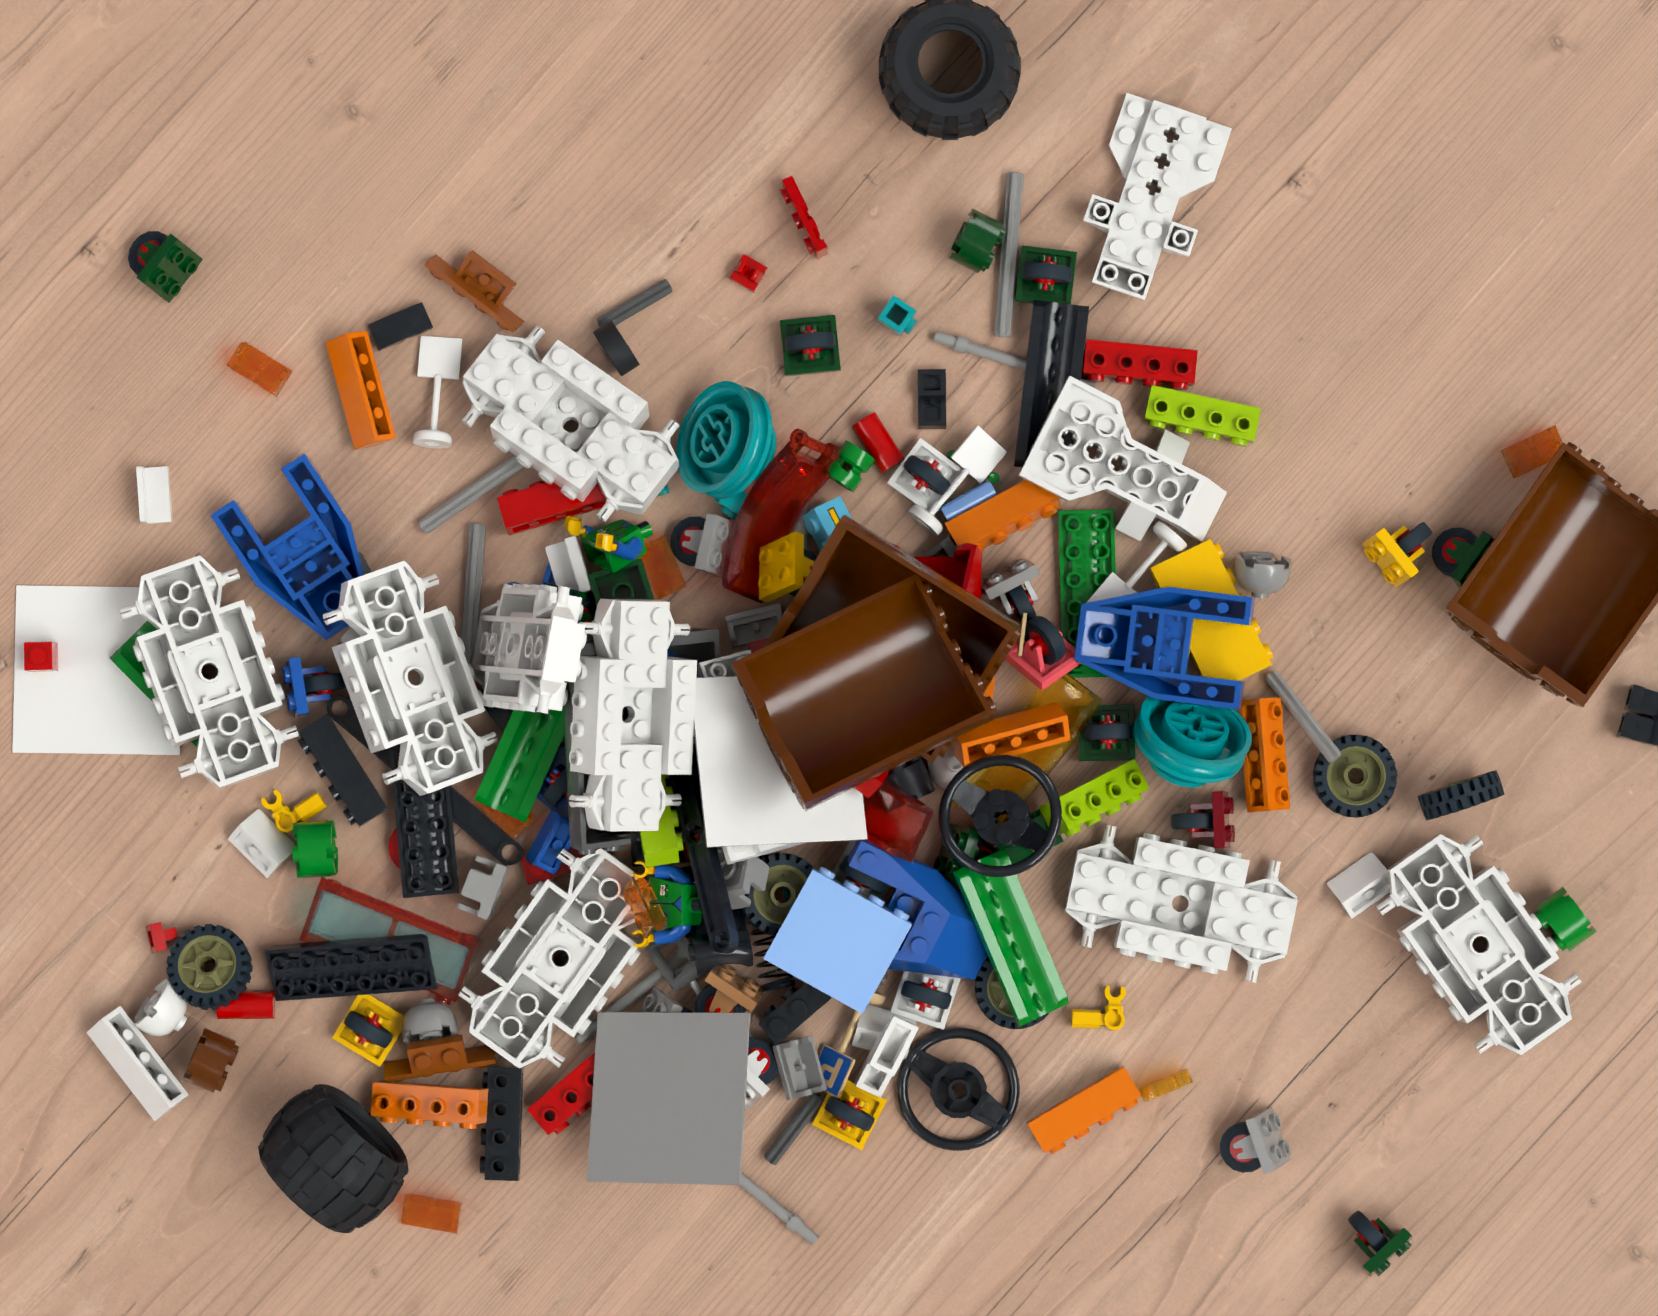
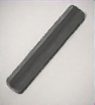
(636, 303)
(793, 1128)

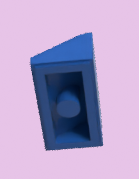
(550, 842)

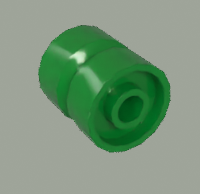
(855, 458)

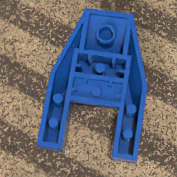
(308, 561)
(1147, 642)
(942, 929)

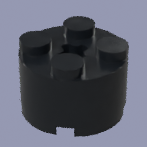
(912, 778)

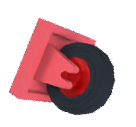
(1044, 654)

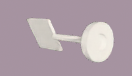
(438, 360)
(978, 458)
(1115, 587)

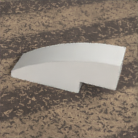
(886, 1056)

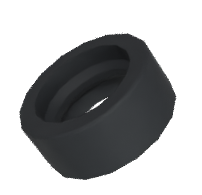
(616, 348)

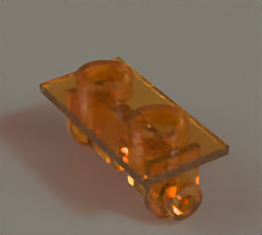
(638, 895)

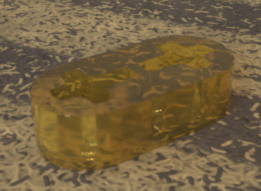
(1165, 1085)

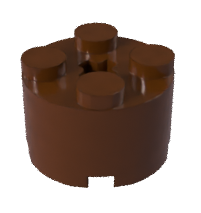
(210, 1060)

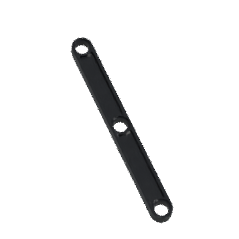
(464, 812)
(705, 864)

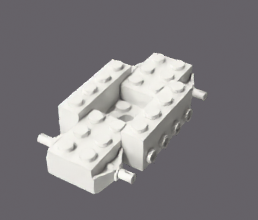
(537, 398)
(529, 648)
(221, 711)
(424, 717)
(656, 737)
(1220, 910)
(1455, 910)
(536, 991)

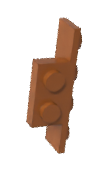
(480, 284)
(436, 1057)

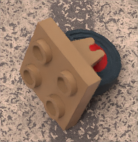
(727, 992)

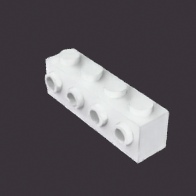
(137, 1063)

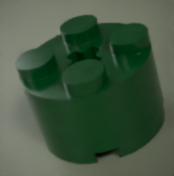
(976, 241)

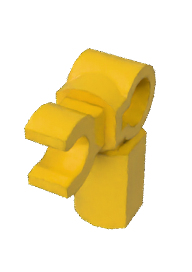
(303, 811)
(1092, 1019)

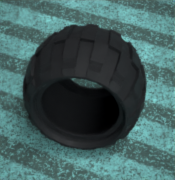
(942, 113)
(333, 1158)

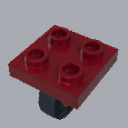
(1196, 820)

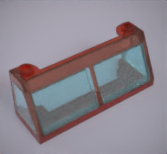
(347, 914)

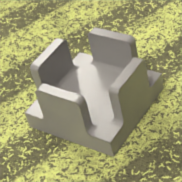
(741, 877)
(484, 888)

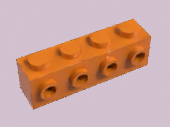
(360, 390)
(1002, 515)
(1014, 734)
(1266, 760)
(429, 1102)
(1083, 1110)

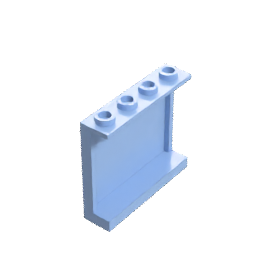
(838, 939)

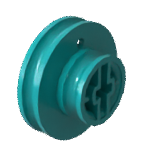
(725, 440)
(1190, 741)

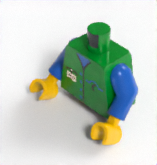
(612, 544)
(678, 902)

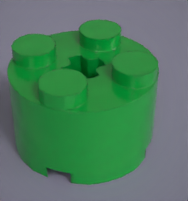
(315, 849)
(1565, 920)

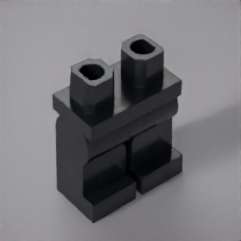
(1636, 727)

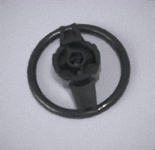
(988, 806)
(941, 1076)

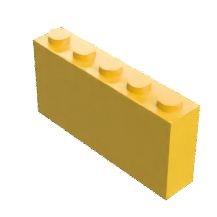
(1215, 647)

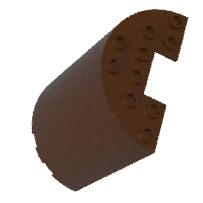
(863, 563)
(1564, 578)
(862, 692)

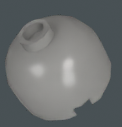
(1262, 573)
(428, 1022)

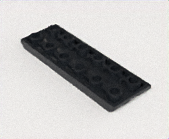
(1052, 355)
(424, 839)
(351, 967)

